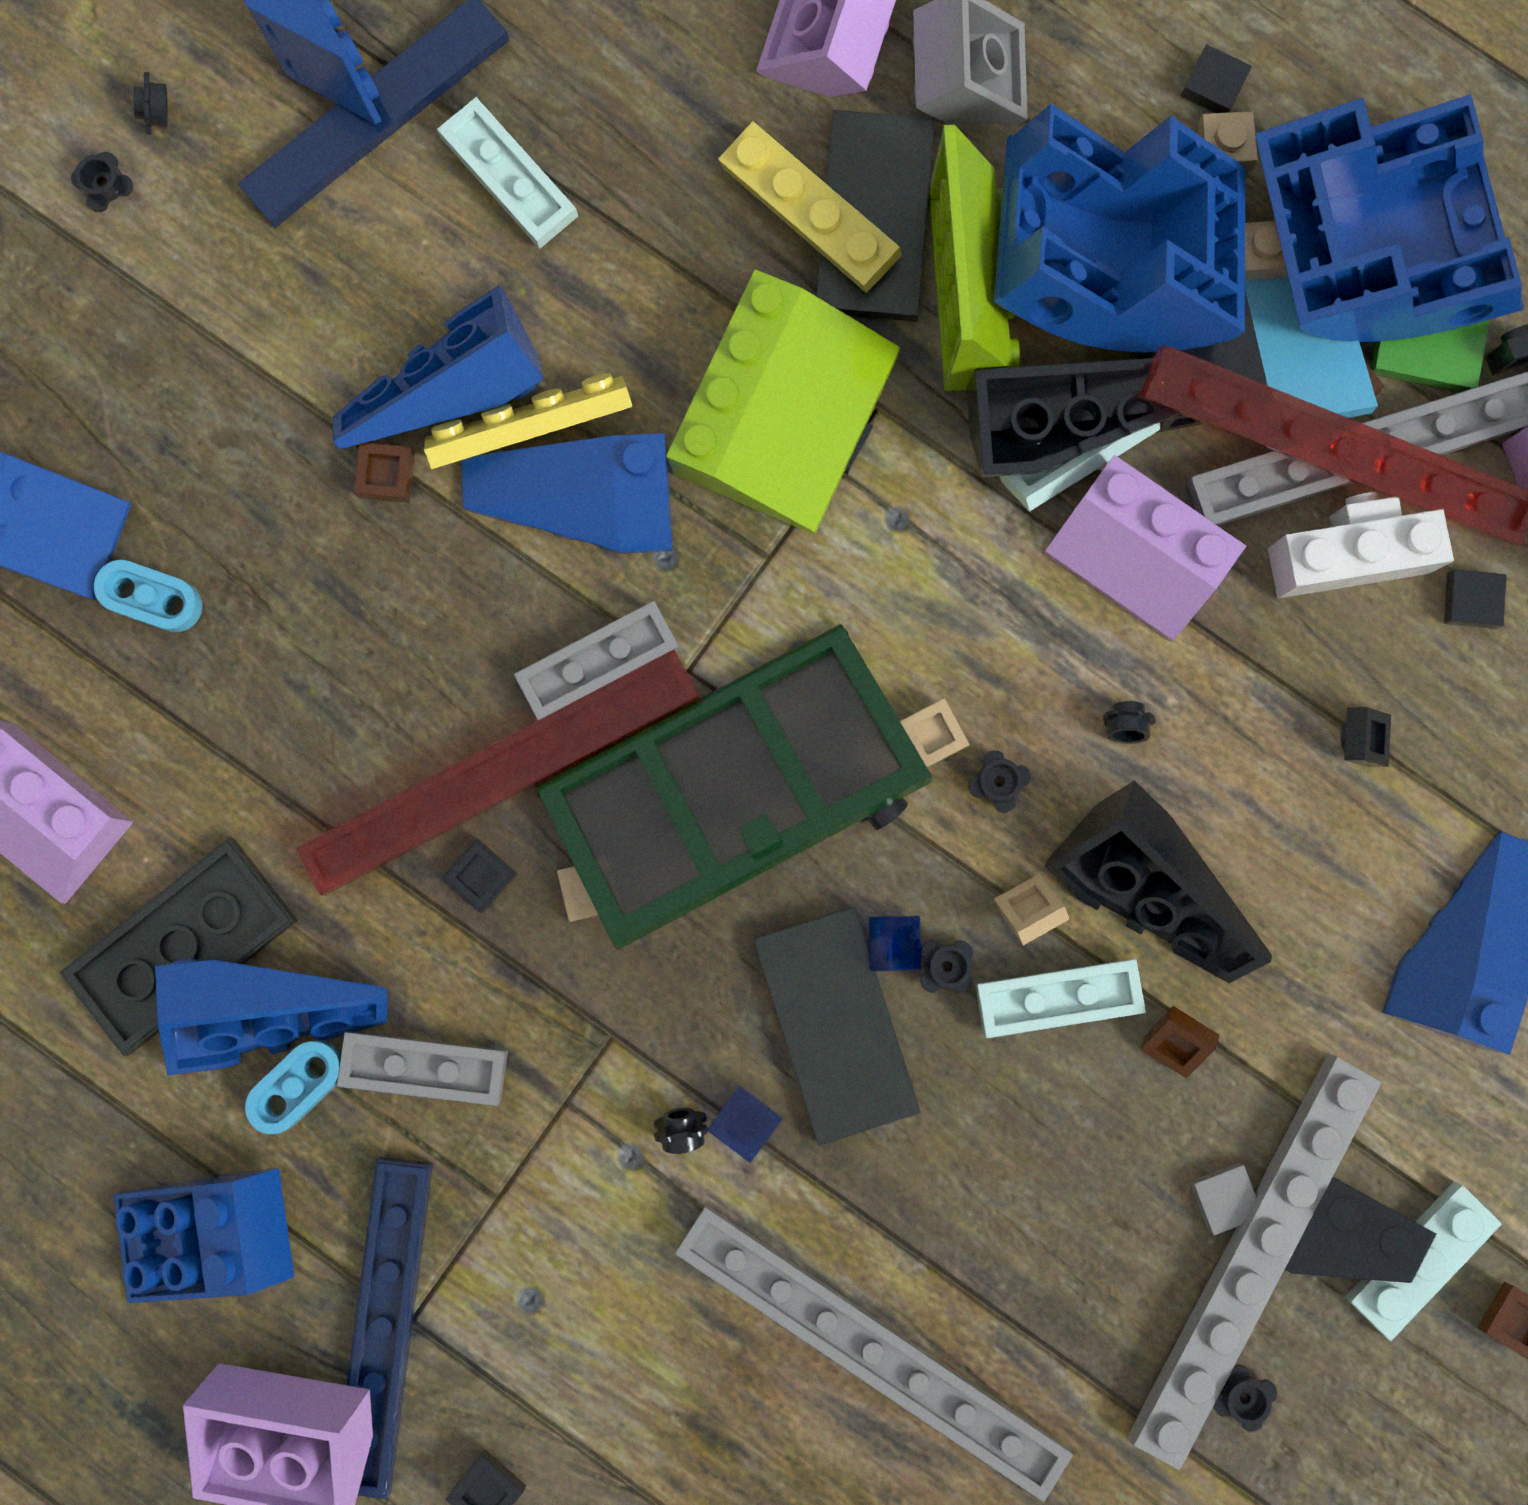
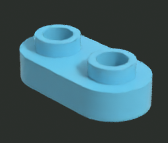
(151, 595)
(294, 1083)

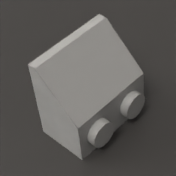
(969, 63)

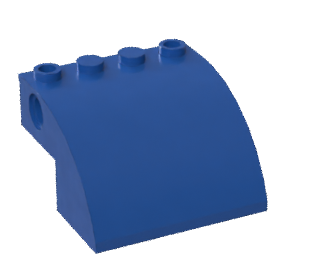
(1389, 222)
(1121, 241)

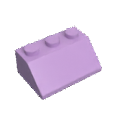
(825, 44)
(1144, 549)
(51, 817)
(276, 1439)

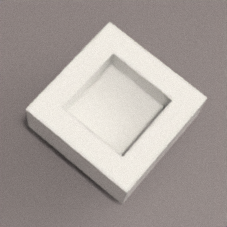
(1365, 508)

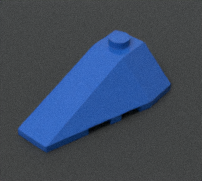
(467, 371)
(584, 490)
(1473, 960)
(223, 1009)

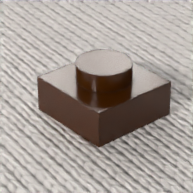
(384, 472)
(1180, 1042)
(1508, 1319)

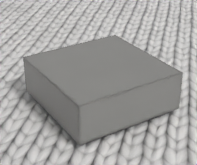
(1224, 1197)

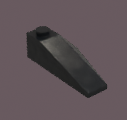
(1055, 412)
(1147, 870)

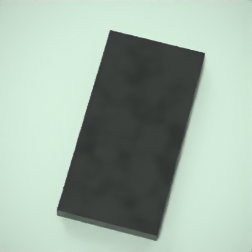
(884, 173)
(209, 913)
(836, 1026)

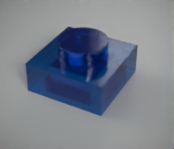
(894, 943)
(744, 1123)

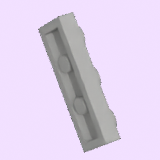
(596, 660)
(422, 1068)

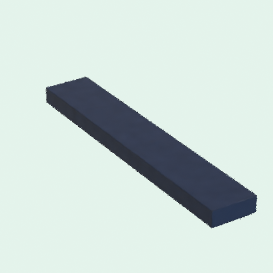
(404, 88)
(388, 1307)

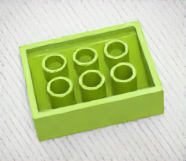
(965, 250)
(782, 403)

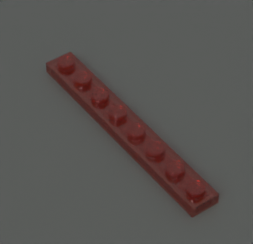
(1336, 444)
(497, 773)

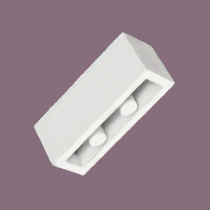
(1360, 553)

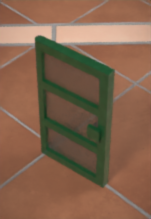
(731, 785)

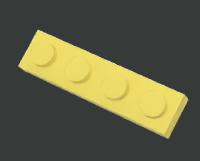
(810, 207)
(507, 426)

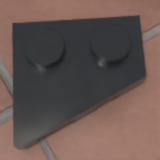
(1359, 1239)

